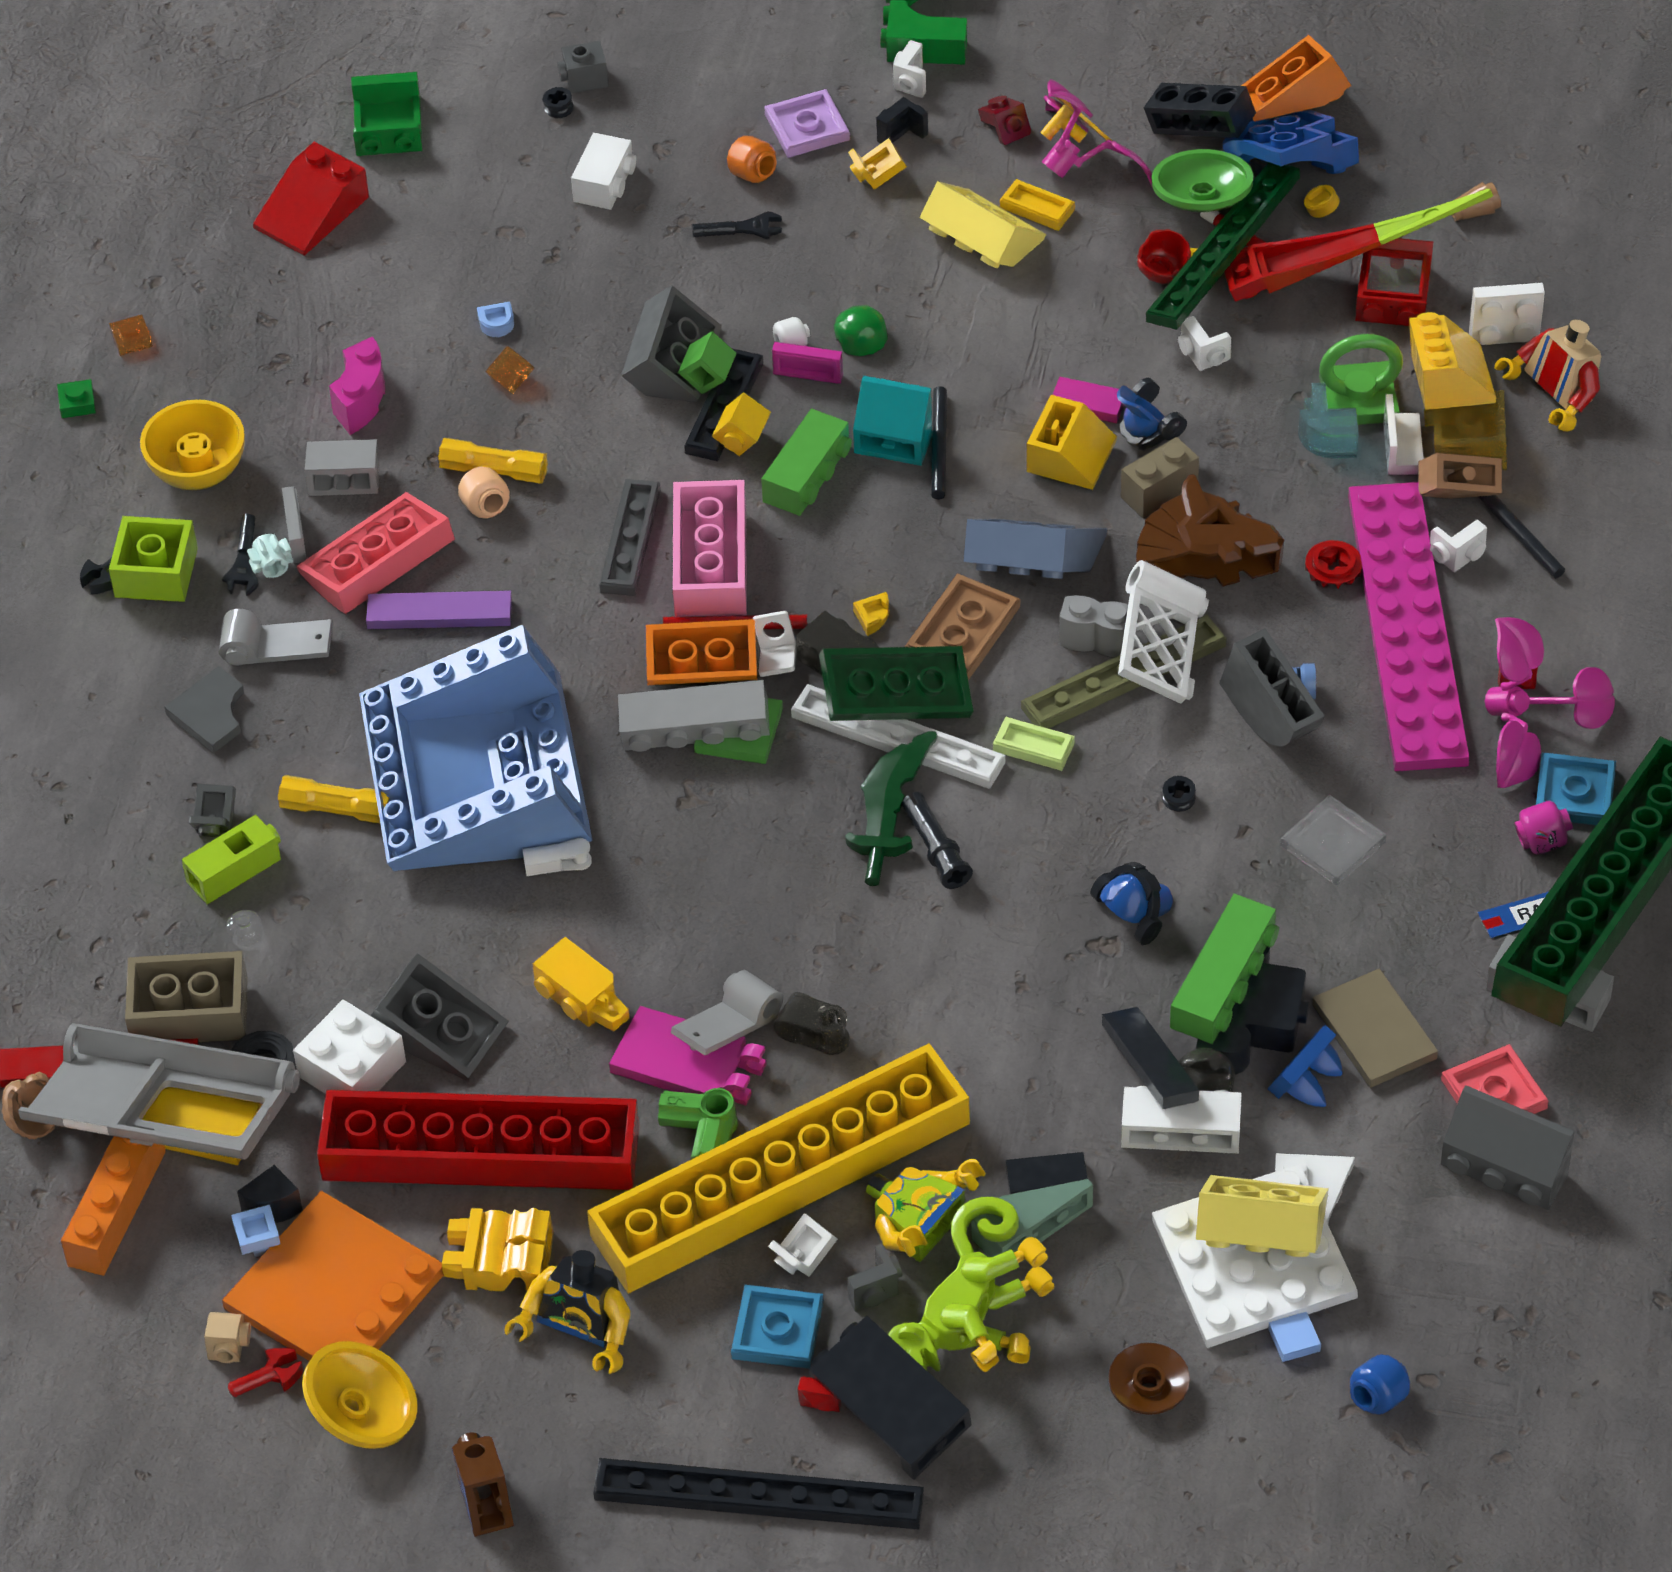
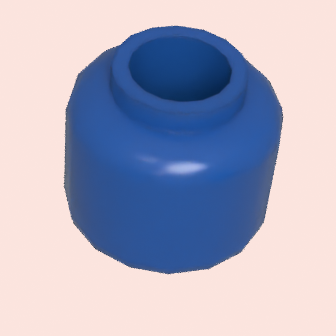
(1379, 1384)

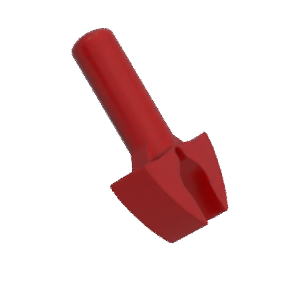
(271, 1372)

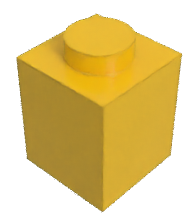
(741, 424)

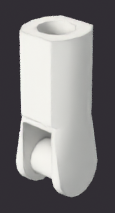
(557, 857)

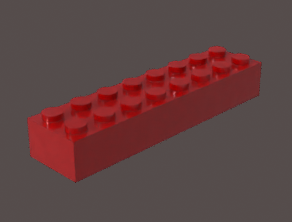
(479, 1139)

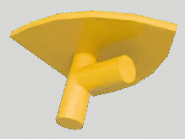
(1061, 120)

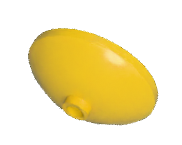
(359, 1394)

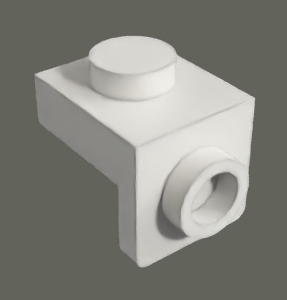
(908, 70)
(1201, 349)
(1461, 548)
(803, 1246)

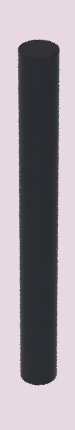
(939, 443)
(1518, 529)

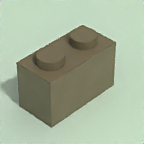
(1158, 476)

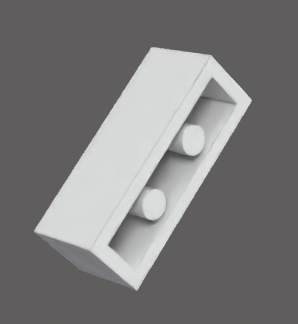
(1198, 1126)

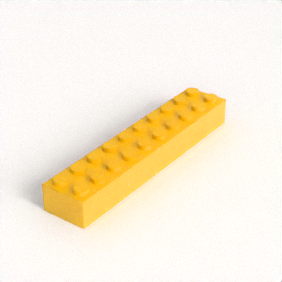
(778, 1167)

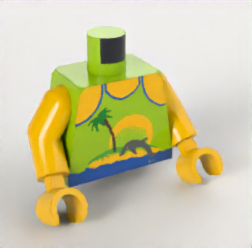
(920, 1205)

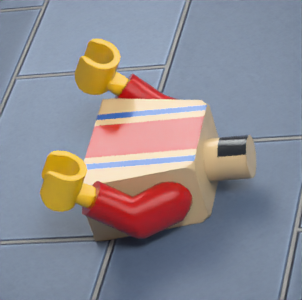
(1563, 366)

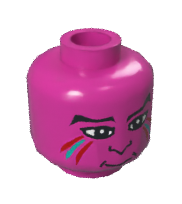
(1543, 827)

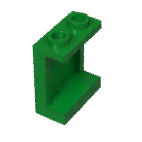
(387, 113)

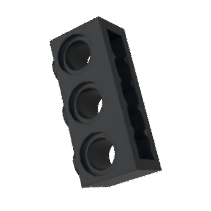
(1199, 110)

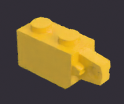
(579, 985)

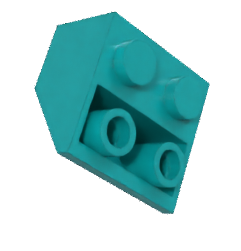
(893, 420)

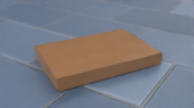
(968, 617)

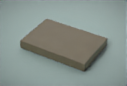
(1375, 1028)

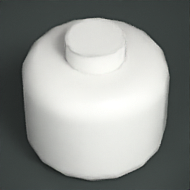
(791, 331)

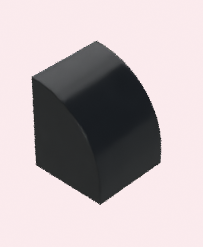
(274, 1189)

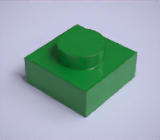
(76, 398)

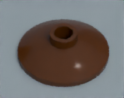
(1153, 1365)

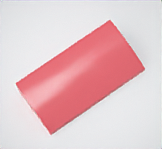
(376, 552)

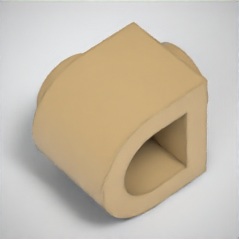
(226, 1336)

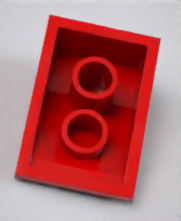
(312, 198)

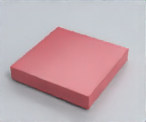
(1500, 1076)

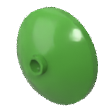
(1202, 180)

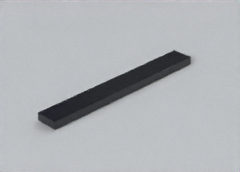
(759, 1493)

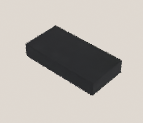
(1044, 1171)

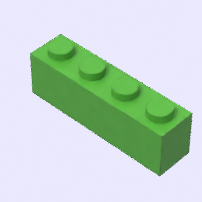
(1223, 969)

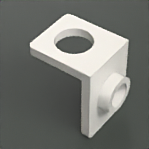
(776, 653)

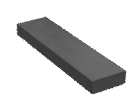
(630, 537)

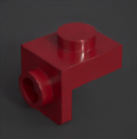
(1008, 118)

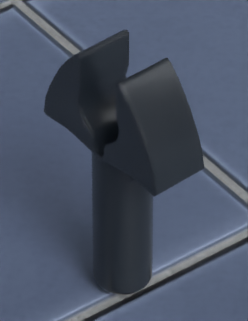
(90, 571)

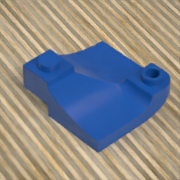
(1296, 138)

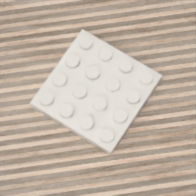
(1244, 1290)

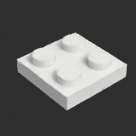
(1506, 313)

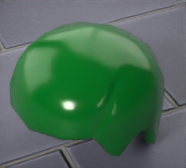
(861, 330)

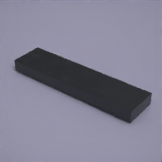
(739, 380)
(1150, 1058)

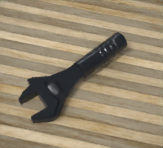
(758, 226)
(242, 571)

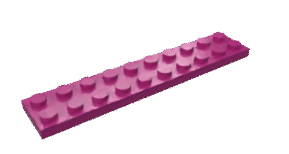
(1408, 627)

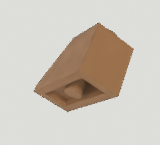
(1459, 476)

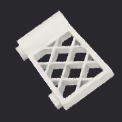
(1167, 599)

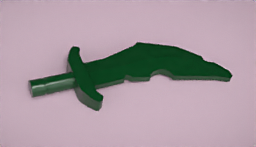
(884, 800)

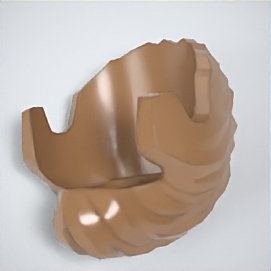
(23, 1093)

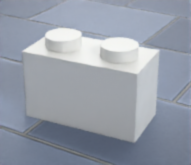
(603, 171)

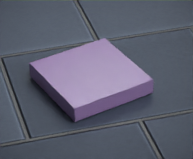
(807, 123)

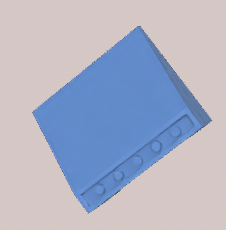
(474, 757)

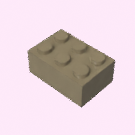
(187, 996)

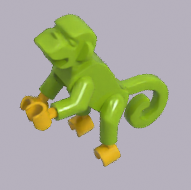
(961, 1301)

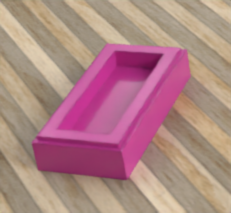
(807, 362)
(1098, 398)

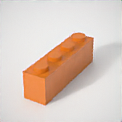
(110, 1204)

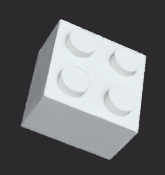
(349, 1052)

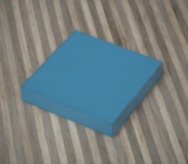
(1578, 785)
(777, 1326)

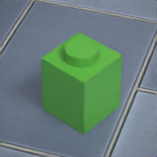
(707, 362)

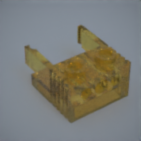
(1471, 429)

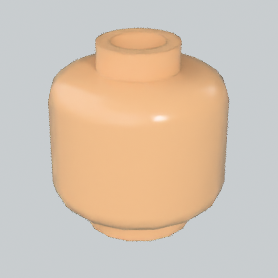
(483, 492)

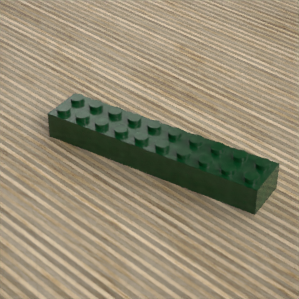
(1594, 897)

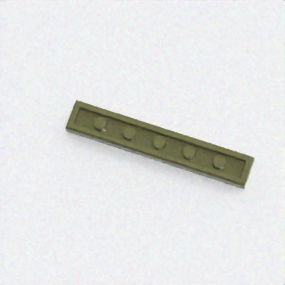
(1103, 682)

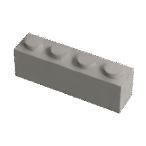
(693, 714)

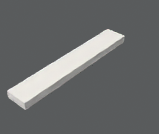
(946, 754)

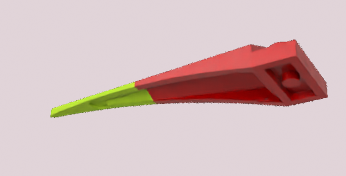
(1289, 261)

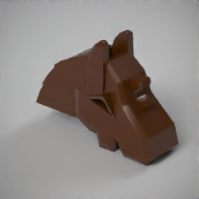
(1208, 538)

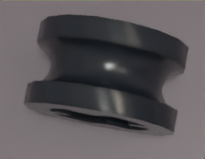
(565, 105)
(1169, 790)

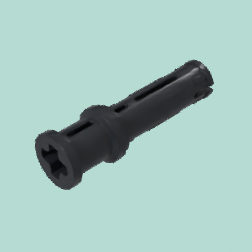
(941, 850)

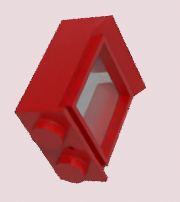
(1394, 282)

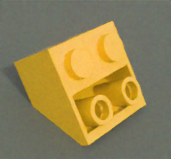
(1069, 443)

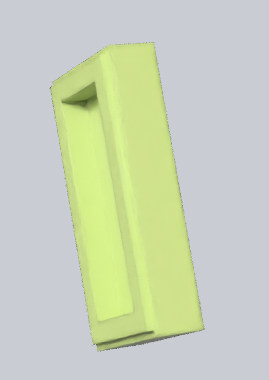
(1033, 743)

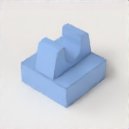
(256, 1230)

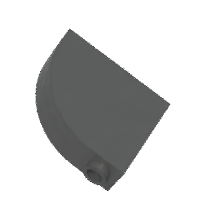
(1269, 691)

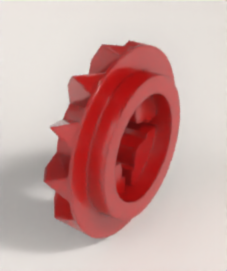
(1325, 554)

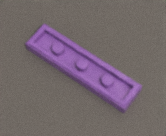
(439, 609)

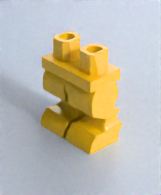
(498, 1248)

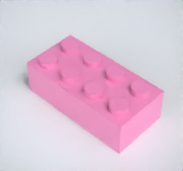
(709, 548)

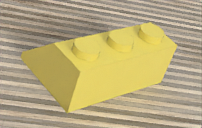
(979, 225)
(1261, 1215)

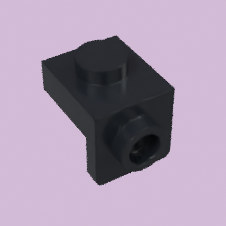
(901, 118)

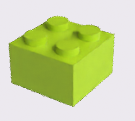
(153, 558)

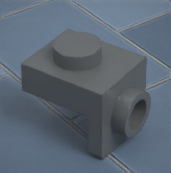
(213, 809)
(877, 1283)

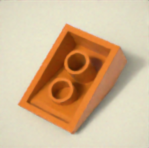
(1297, 81)

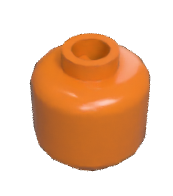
(751, 159)

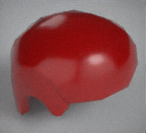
(1163, 255)

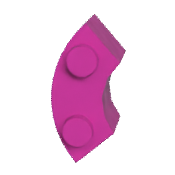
(360, 387)

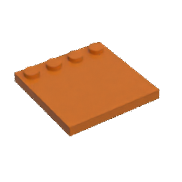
(333, 1281)

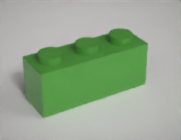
(806, 462)

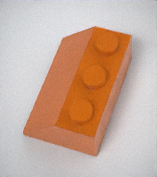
(701, 652)

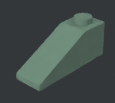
(1039, 1214)

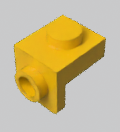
(878, 164)

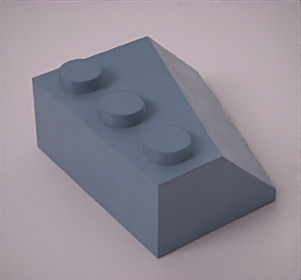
(1031, 546)

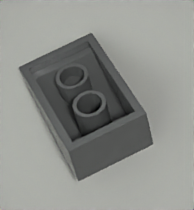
(439, 1018)

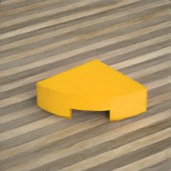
(872, 612)

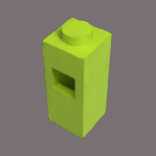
(232, 859)

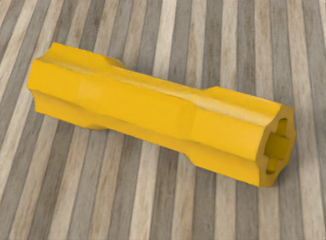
(518, 464)
(308, 795)

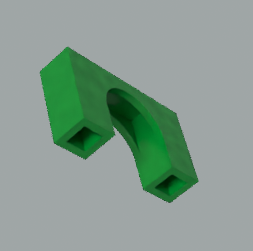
(942, 38)

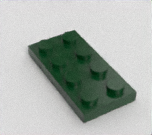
(896, 683)

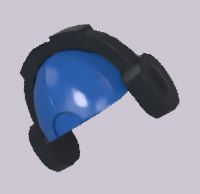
(1142, 421)
(1134, 897)

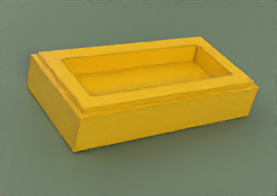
(1037, 204)

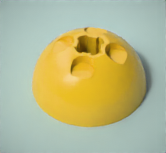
(193, 444)

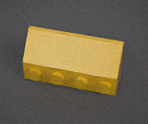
(1448, 364)

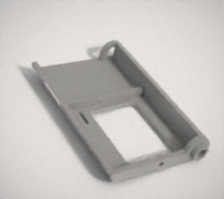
(117, 1076)

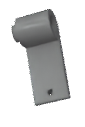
(249, 642)
(744, 1008)

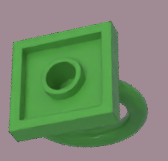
(1361, 384)

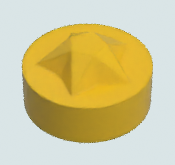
(1321, 201)

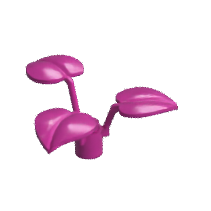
(1064, 152)
(1518, 652)

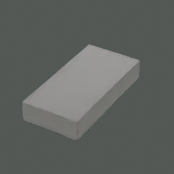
(294, 524)

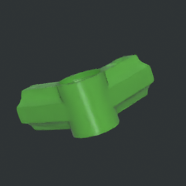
(699, 1113)

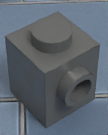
(583, 67)

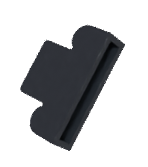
(1266, 1016)

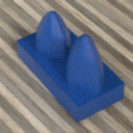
(1296, 1077)

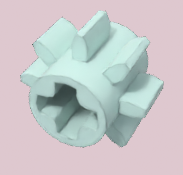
(270, 555)

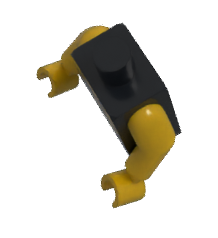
(580, 1302)

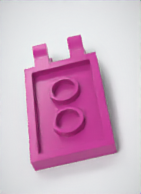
(664, 1061)

